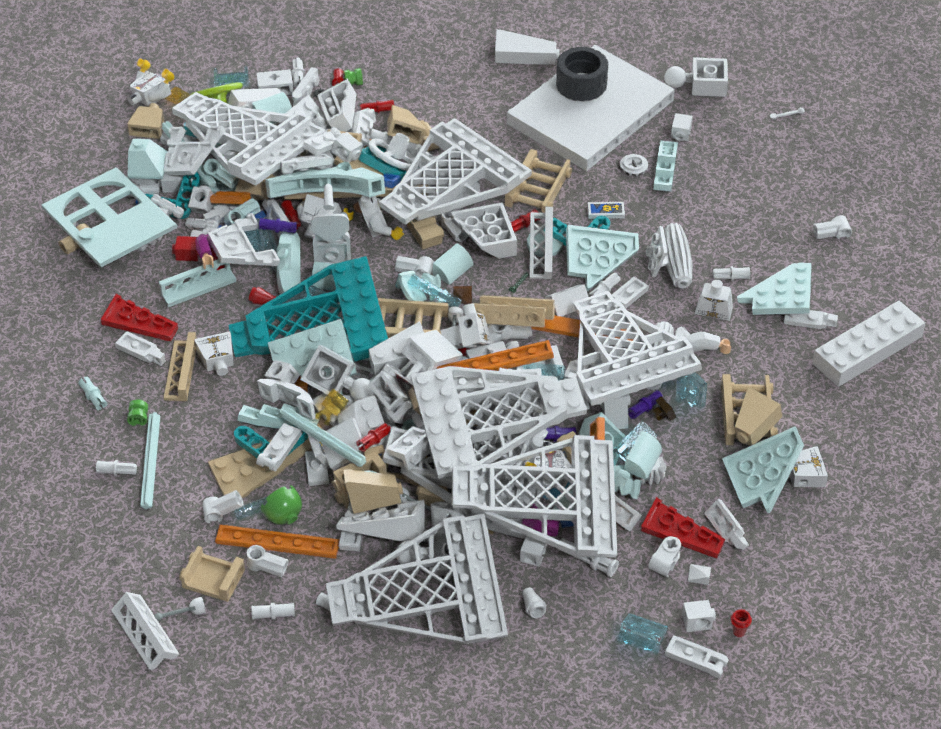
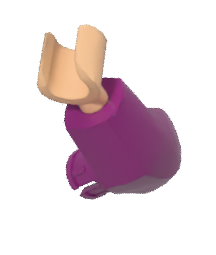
(204, 251)

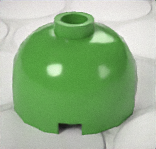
(282, 506)

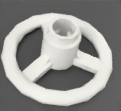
(395, 150)

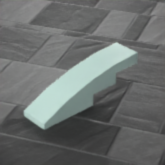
(665, 166)
(268, 416)

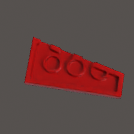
(131, 318)
(667, 522)

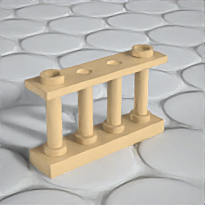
(531, 162)
(416, 308)
(515, 310)
(729, 403)

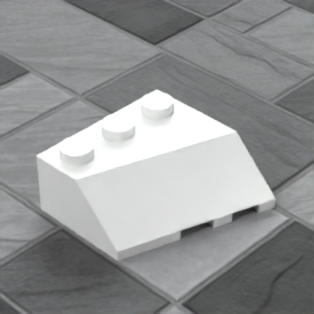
(489, 229)
(367, 416)

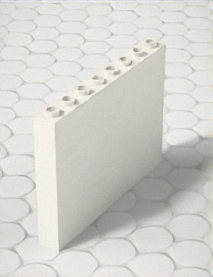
(595, 127)

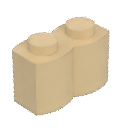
(426, 232)

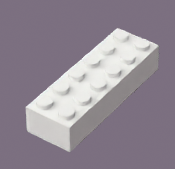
(868, 343)

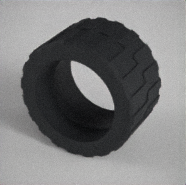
(579, 86)

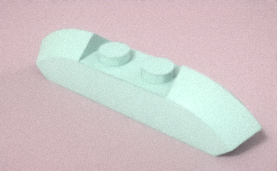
(289, 267)

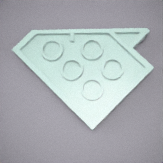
(597, 252)
(781, 293)
(300, 347)
(764, 468)

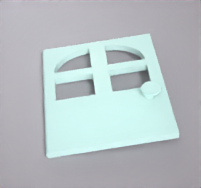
(118, 233)

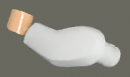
(706, 341)

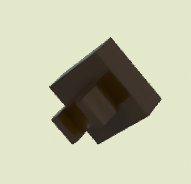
(663, 410)

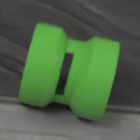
(354, 77)
(137, 412)

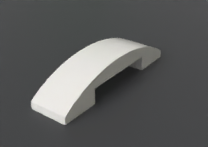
(275, 389)

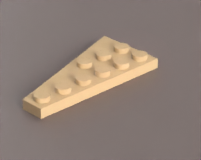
(241, 473)

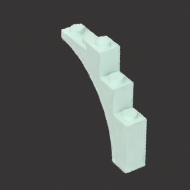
(353, 181)

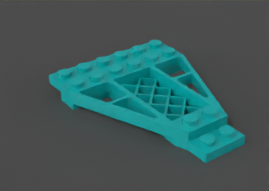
(357, 301)

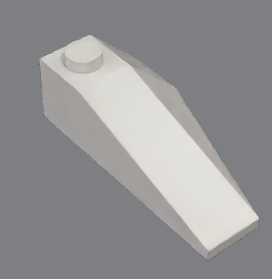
(394, 524)

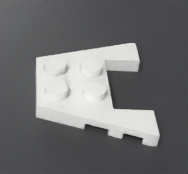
(187, 157)
(234, 247)

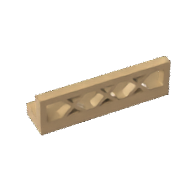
(185, 370)

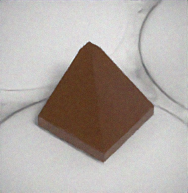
(463, 293)

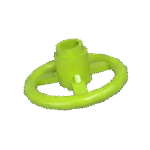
(220, 92)

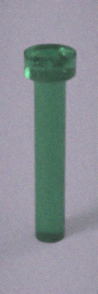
(518, 283)

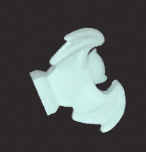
(411, 292)
(624, 482)

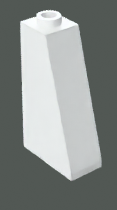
(524, 49)

